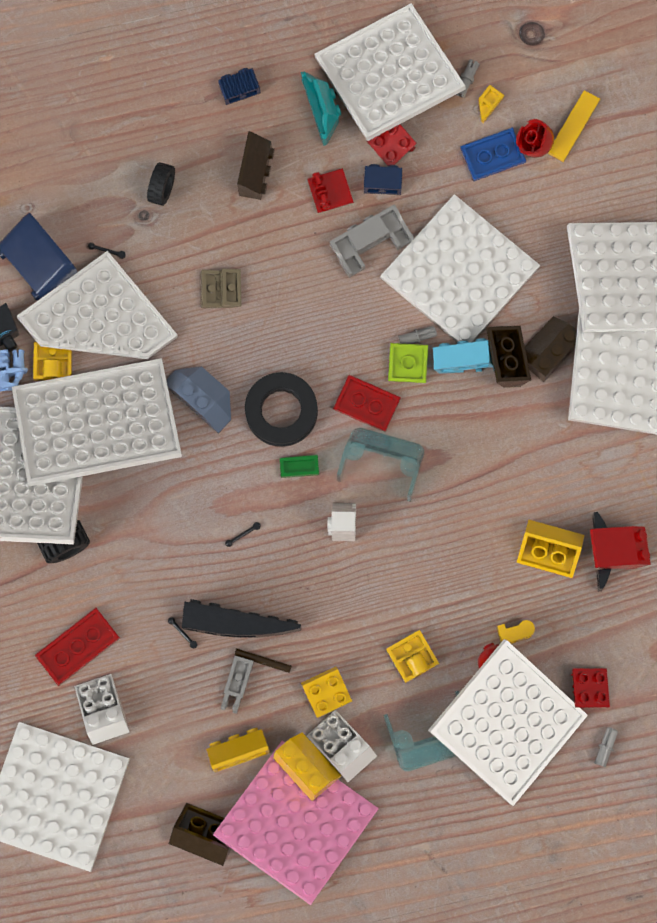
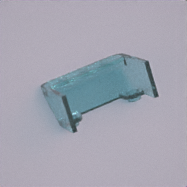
(408, 452)
(417, 754)

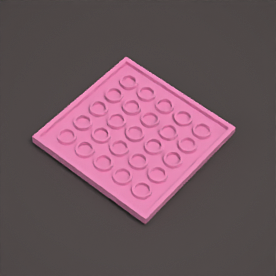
(291, 835)

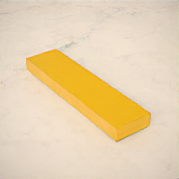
(574, 125)

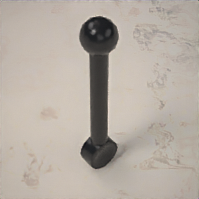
(121, 254)
(256, 526)
(193, 644)

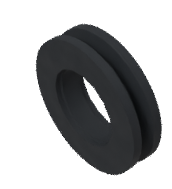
(278, 383)

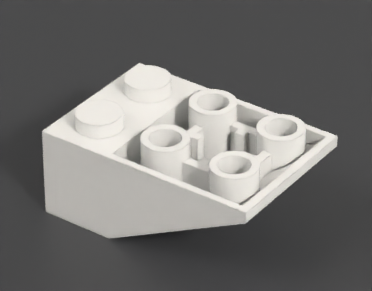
(101, 709)
(341, 745)

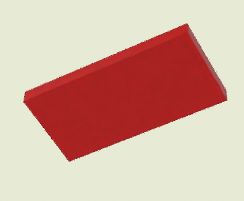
(77, 646)

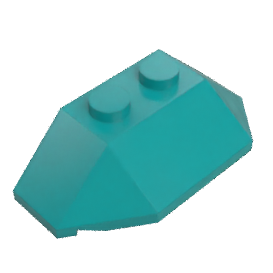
(322, 105)

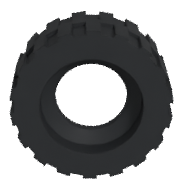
(161, 184)

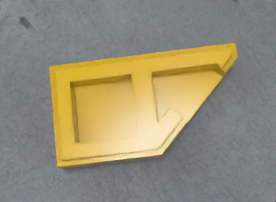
(489, 101)

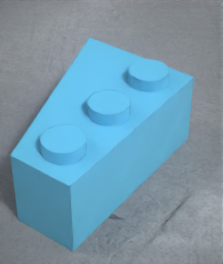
(462, 356)

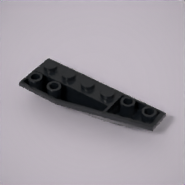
(233, 622)

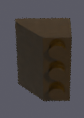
(255, 166)
(550, 347)
(508, 356)
(195, 834)

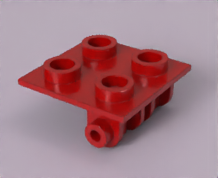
(393, 144)
(330, 190)
(590, 688)

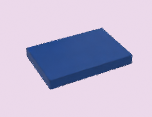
(492, 154)

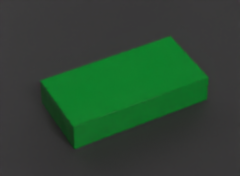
(299, 466)

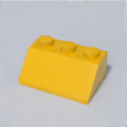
(550, 548)
(237, 750)
(306, 765)

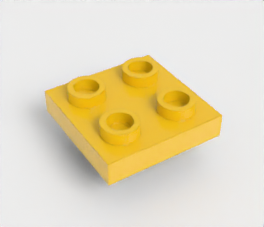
(51, 363)
(412, 656)
(326, 692)

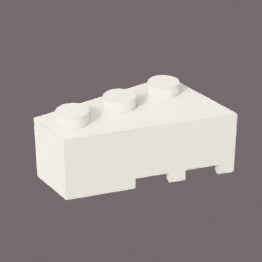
(342, 522)

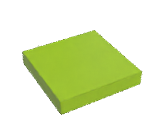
(408, 362)

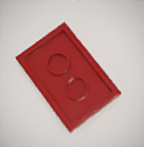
(367, 403)

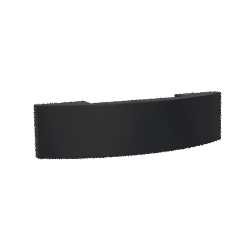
(602, 574)

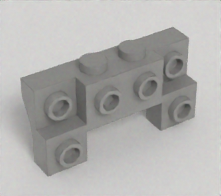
(368, 235)

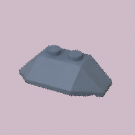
(202, 395)

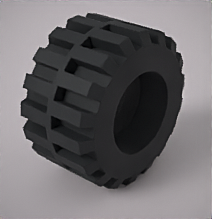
(59, 552)

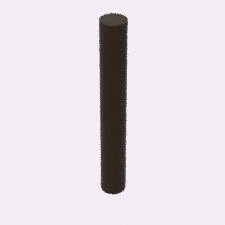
(263, 660)

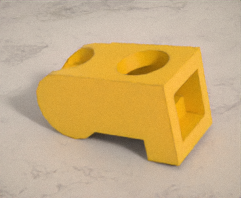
(517, 633)

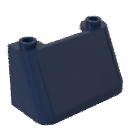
(36, 256)

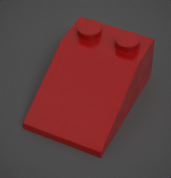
(620, 547)

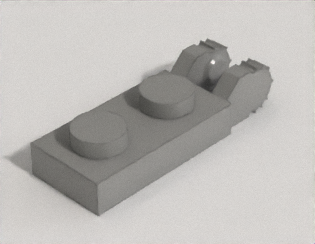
(237, 682)

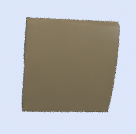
(221, 288)

